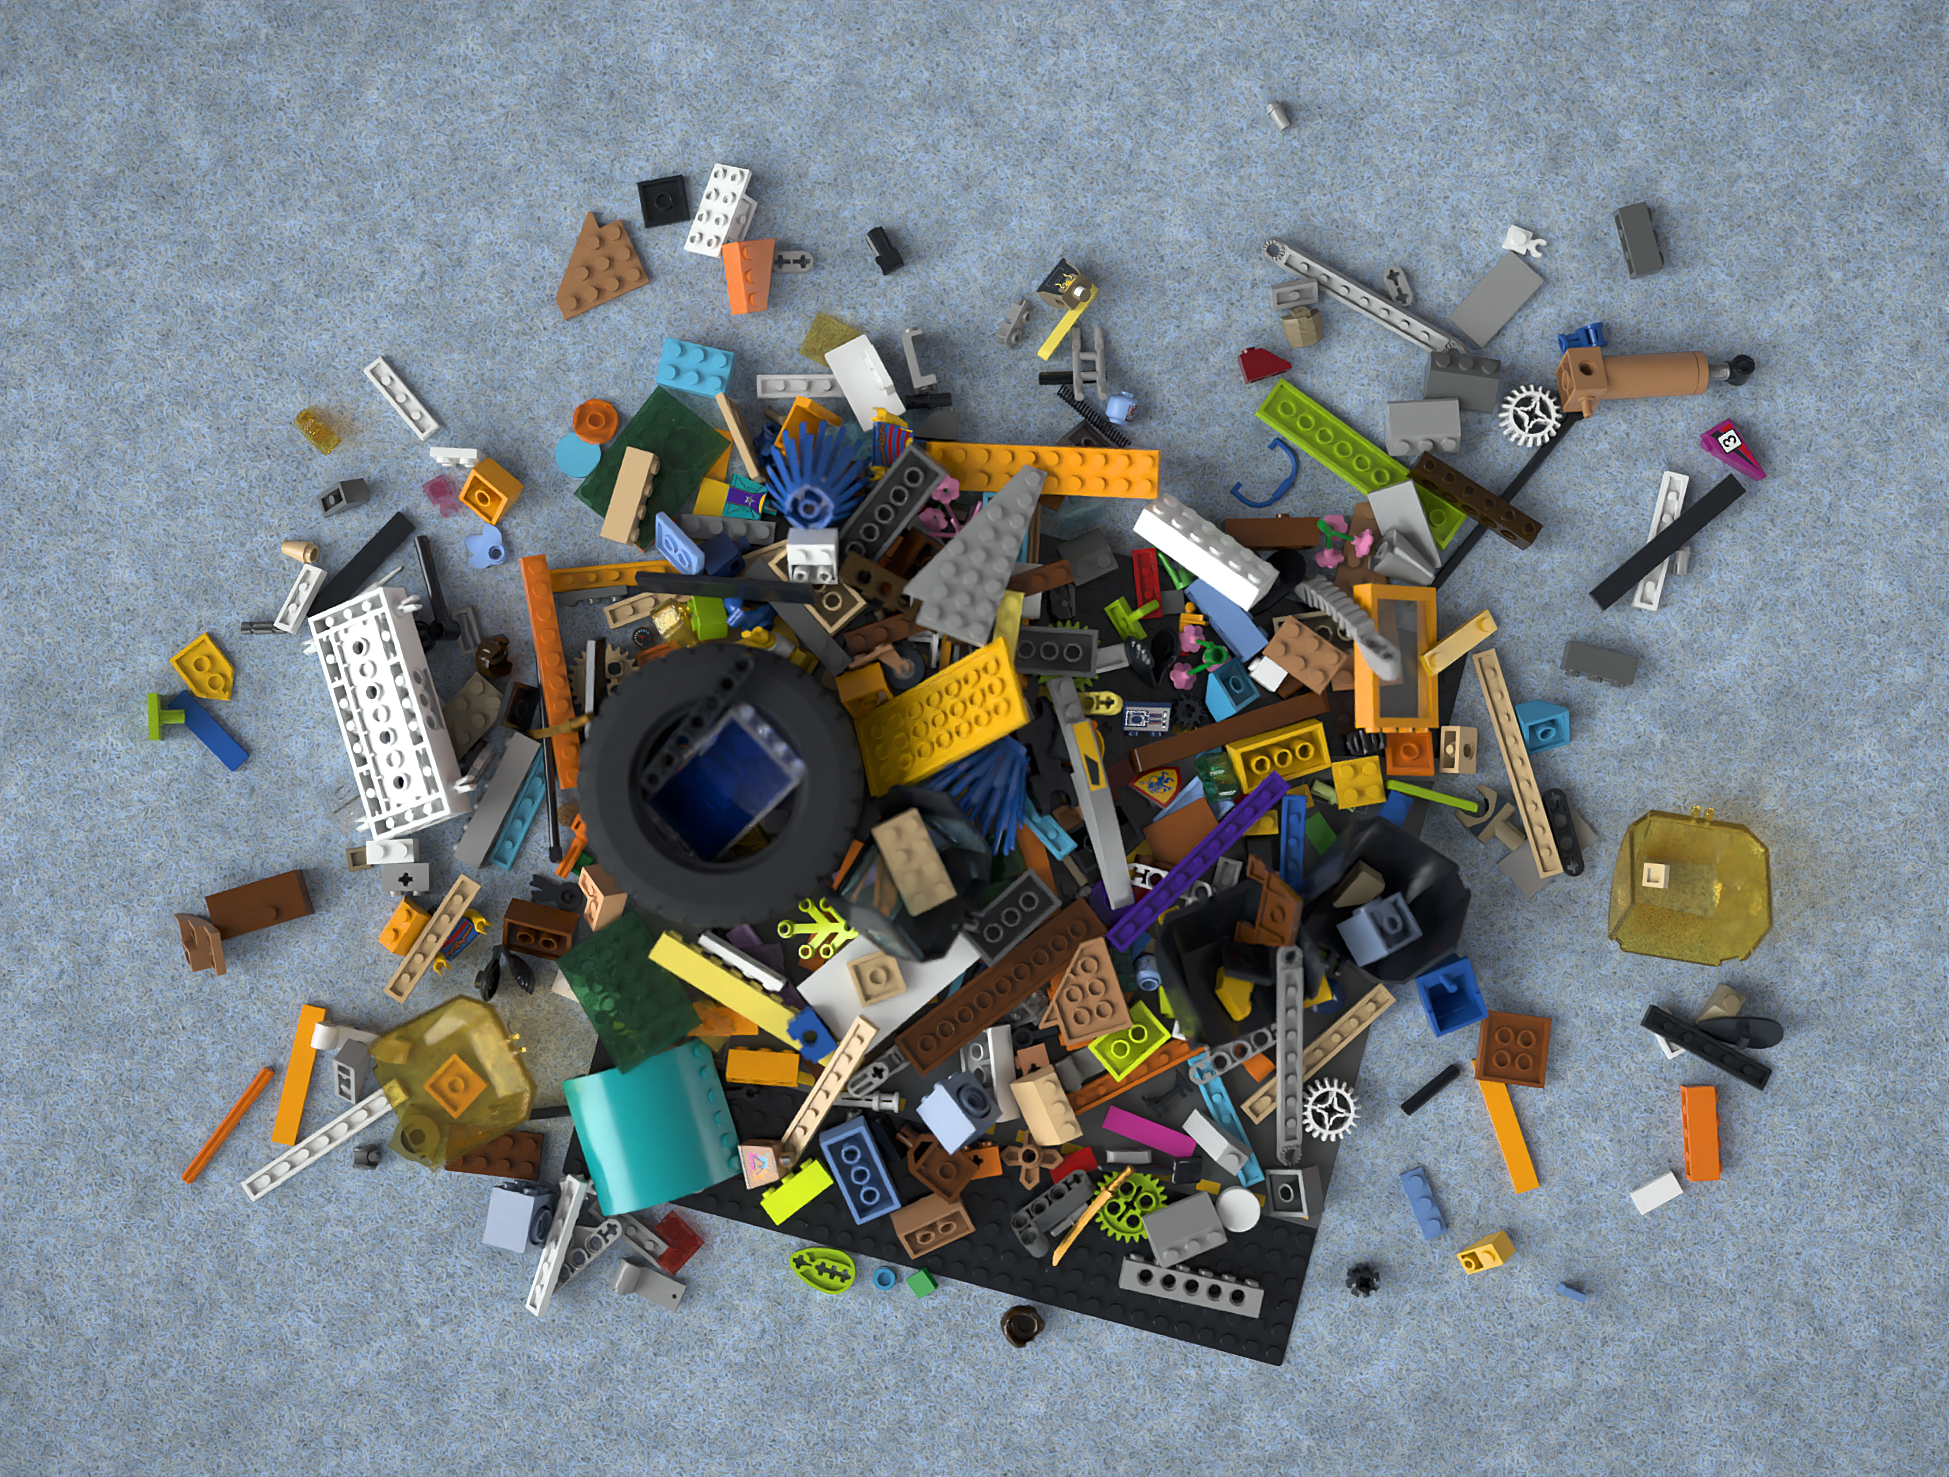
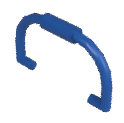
(1281, 490)

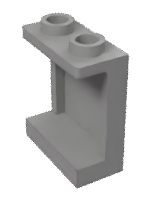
(920, 384)

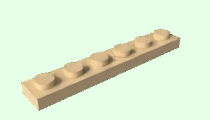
(432, 938)

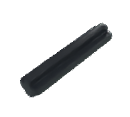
(1060, 378)
(1430, 1090)

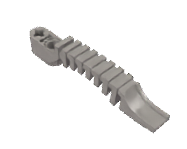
(1376, 651)

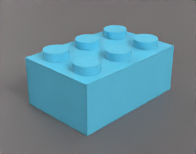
(695, 369)

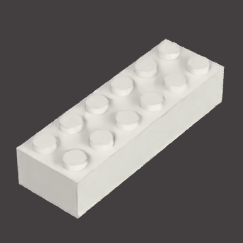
(1206, 550)

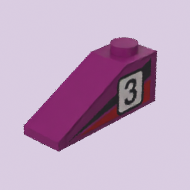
(1728, 446)

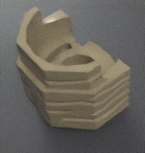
(1302, 326)

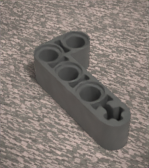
(1049, 1209)

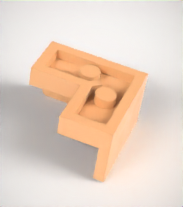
(604, 897)

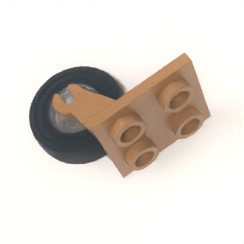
(902, 666)

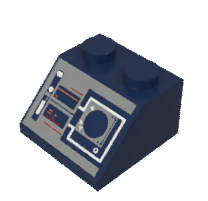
(1145, 717)

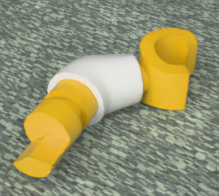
(783, 647)

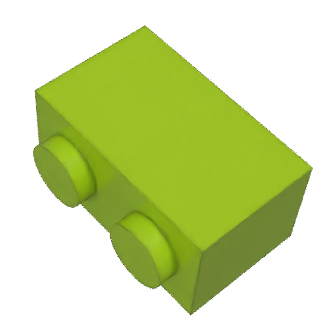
(708, 617)

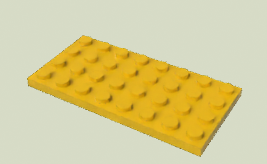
(942, 719)

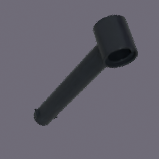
(441, 628)

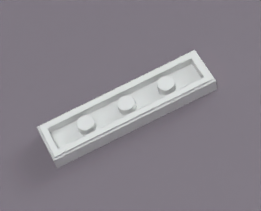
(803, 385)
(401, 398)

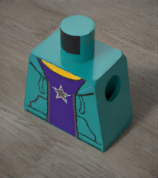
(747, 500)

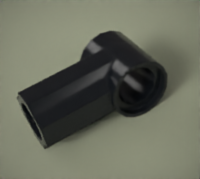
(885, 255)
(1035, 1035)

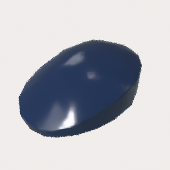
(1332, 1005)

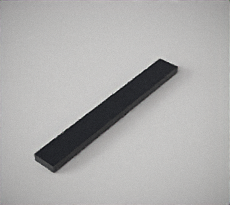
(1667, 542)
(726, 587)

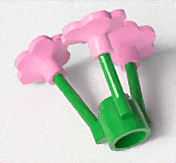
(1213, 657)

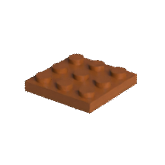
(1513, 1049)

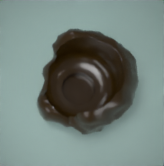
(492, 657)
(1021, 1325)

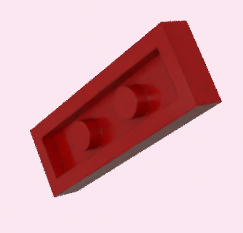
(1147, 580)

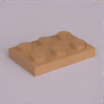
(1305, 654)

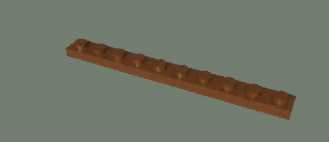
(898, 627)

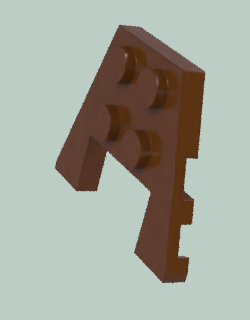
(1277, 912)

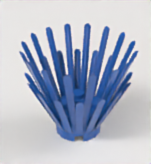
(816, 480)
(998, 768)

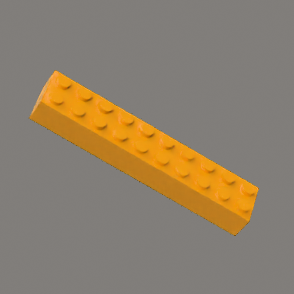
(1069, 468)

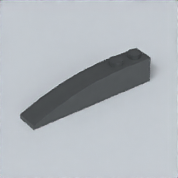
(804, 624)

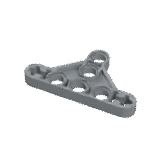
(1228, 1052)
(582, 1241)

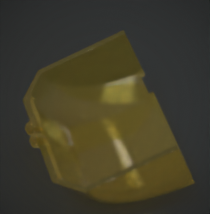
(1715, 892)
(453, 1079)

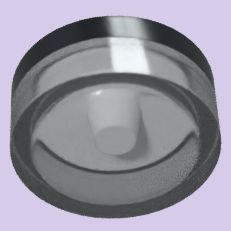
(478, 761)

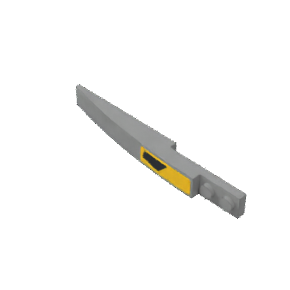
(1093, 791)

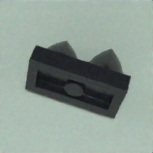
(884, 1131)

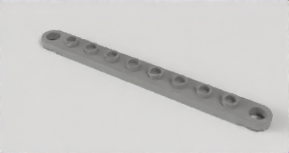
(1361, 298)
(1289, 1054)

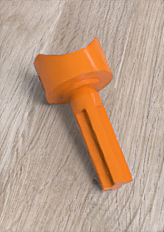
(575, 849)

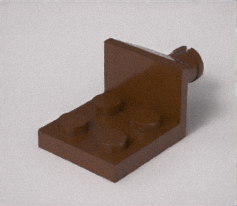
(935, 1166)

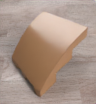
(201, 944)

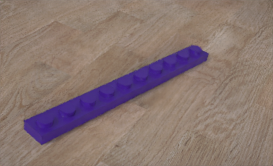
(1197, 861)

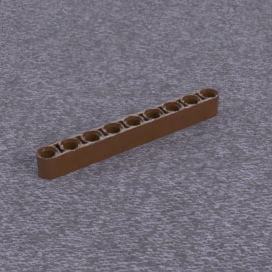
(1229, 731)

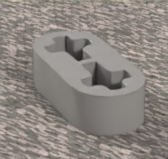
(792, 268)
(1402, 285)
(1131, 1156)

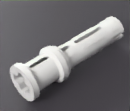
(876, 1103)

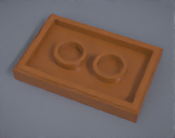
(1180, 831)

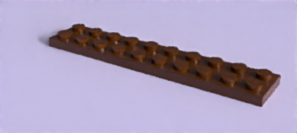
(999, 987)

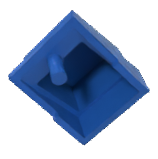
(1450, 995)

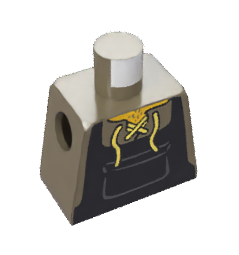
(1065, 287)

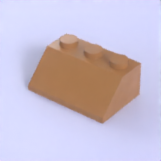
(931, 1224)

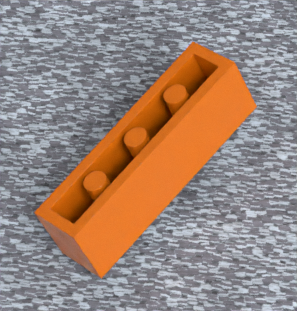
(1700, 1132)

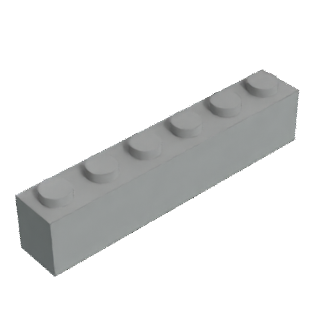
(497, 801)

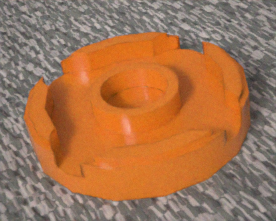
(595, 421)

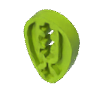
(823, 1282)

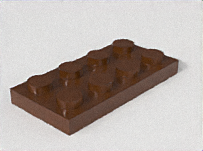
(509, 1156)

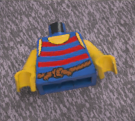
(889, 440)
(464, 933)

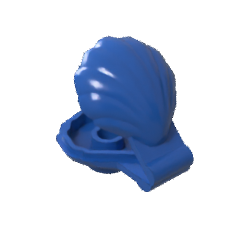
(749, 620)

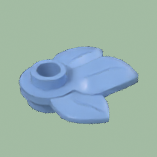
(484, 546)

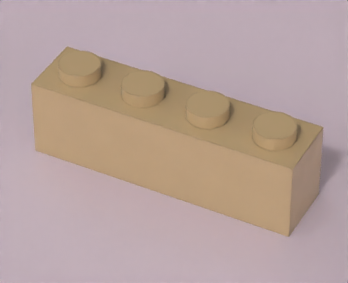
(630, 496)

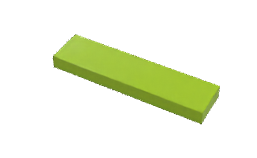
(1430, 795)

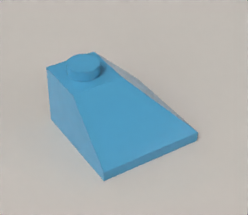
(1229, 690)
(1542, 725)

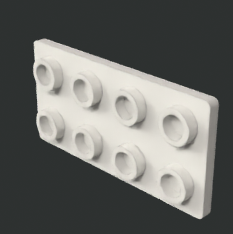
(722, 212)
(864, 380)

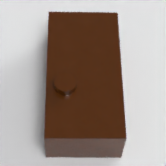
(1274, 533)
(260, 904)

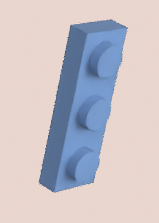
(1423, 1203)

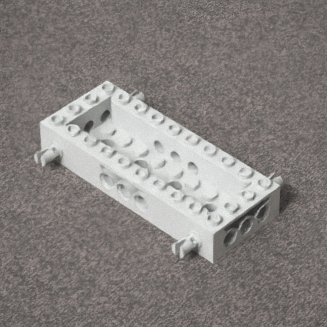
(403, 707)

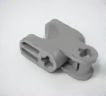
(866, 1078)

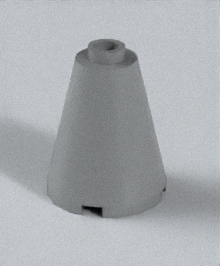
(1400, 561)

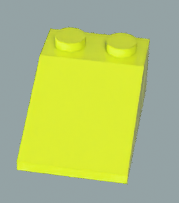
(1128, 1047)

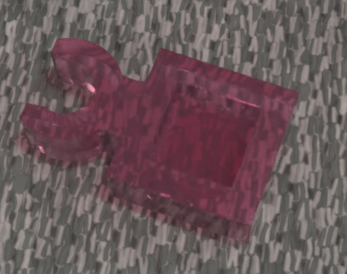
(439, 493)

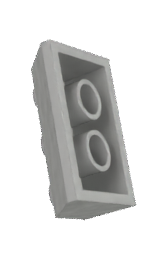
(1423, 426)
(1184, 1229)

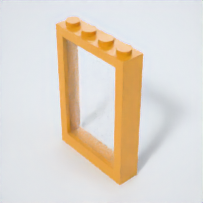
(1409, 623)

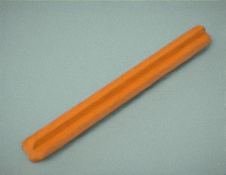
(227, 1125)

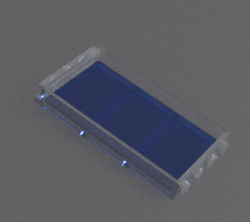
(724, 786)

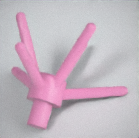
(971, 515)

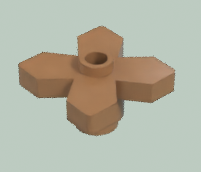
(1031, 1170)

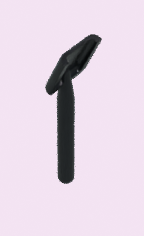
(1183, 1170)

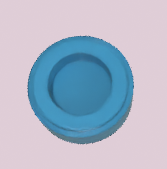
(884, 1278)

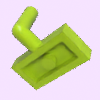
(1126, 620)

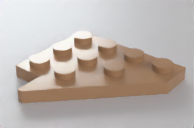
(599, 269)
(1089, 996)

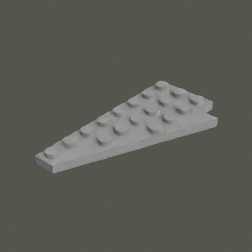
(972, 571)

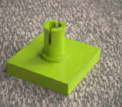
(158, 717)

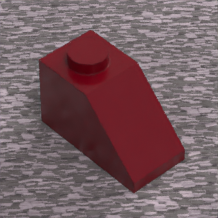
(1261, 364)

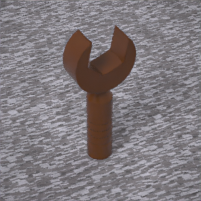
(1151, 862)

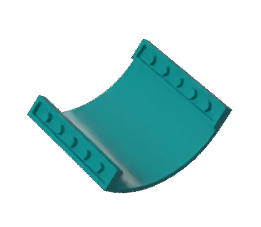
(654, 1129)

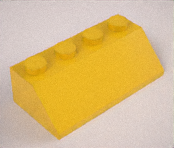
(1288, 750)

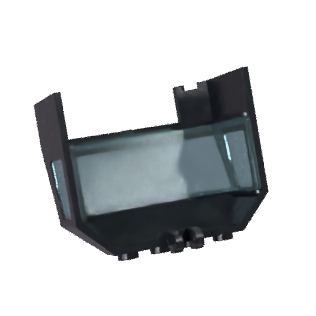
(872, 902)

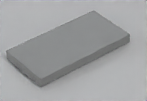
(1495, 299)
(1401, 510)
(1521, 865)

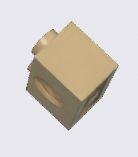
(1458, 750)

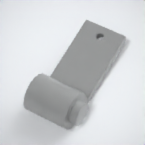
(1076, 1068)
(647, 1283)

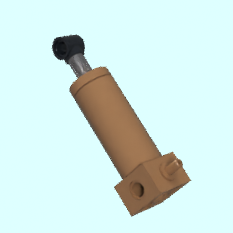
(1588, 377)

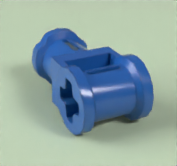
(1587, 336)
(764, 442)

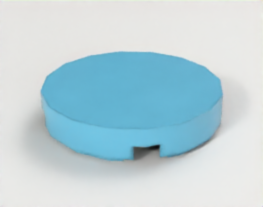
(576, 456)

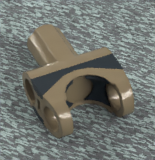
(1493, 822)

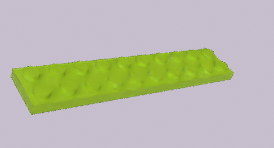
(1349, 453)

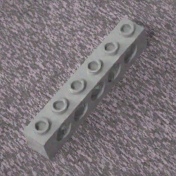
(1247, 1305)

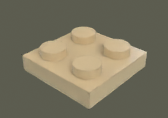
(876, 978)

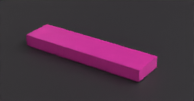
(1148, 1132)

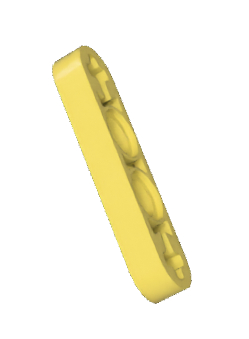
(1065, 326)
(1098, 708)

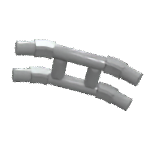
(1078, 357)

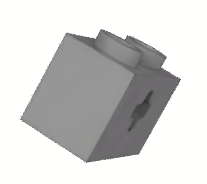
(394, 874)

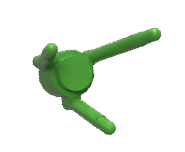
(1181, 576)

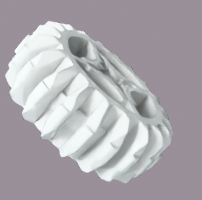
(1539, 418)
(1331, 1099)

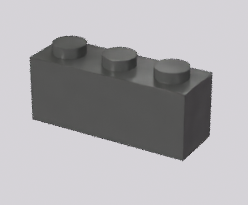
(1638, 240)
(1598, 664)

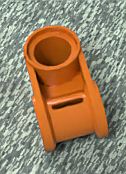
(1258, 1066)

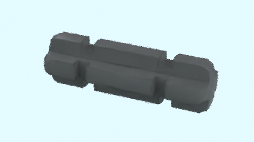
(263, 627)

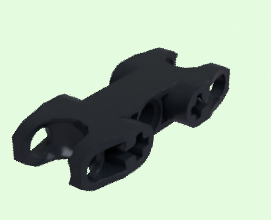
(1046, 769)

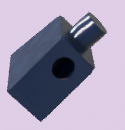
(723, 556)

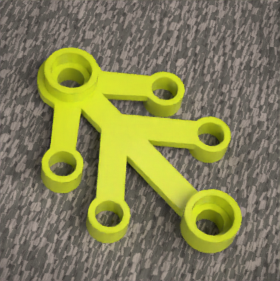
(822, 927)

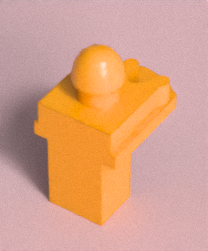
(1190, 617)

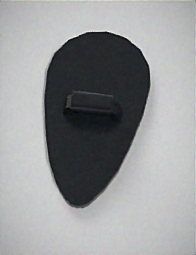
(1291, 571)
(1744, 1031)

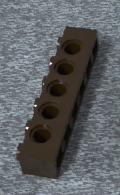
(1474, 500)
(850, 577)

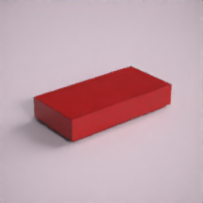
(1079, 1159)

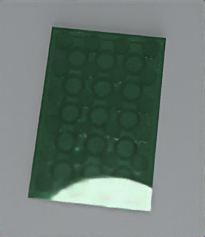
(685, 452)
(626, 994)

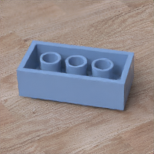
(1227, 620)
(860, 1170)

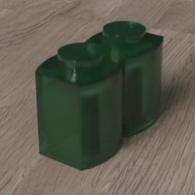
(1217, 777)

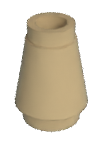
(301, 550)

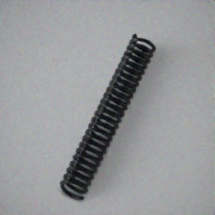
(1092, 421)

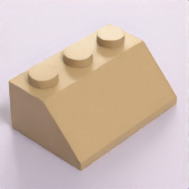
(1046, 1107)

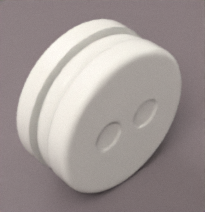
(1238, 1208)

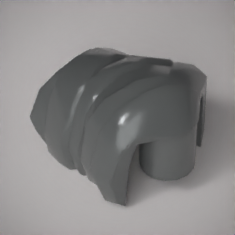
(366, 1157)

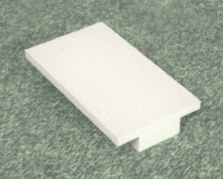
(837, 1001)

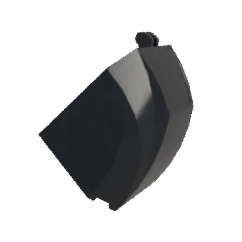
(1408, 866)
(1191, 954)

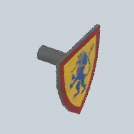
(1158, 785)

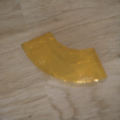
(675, 624)

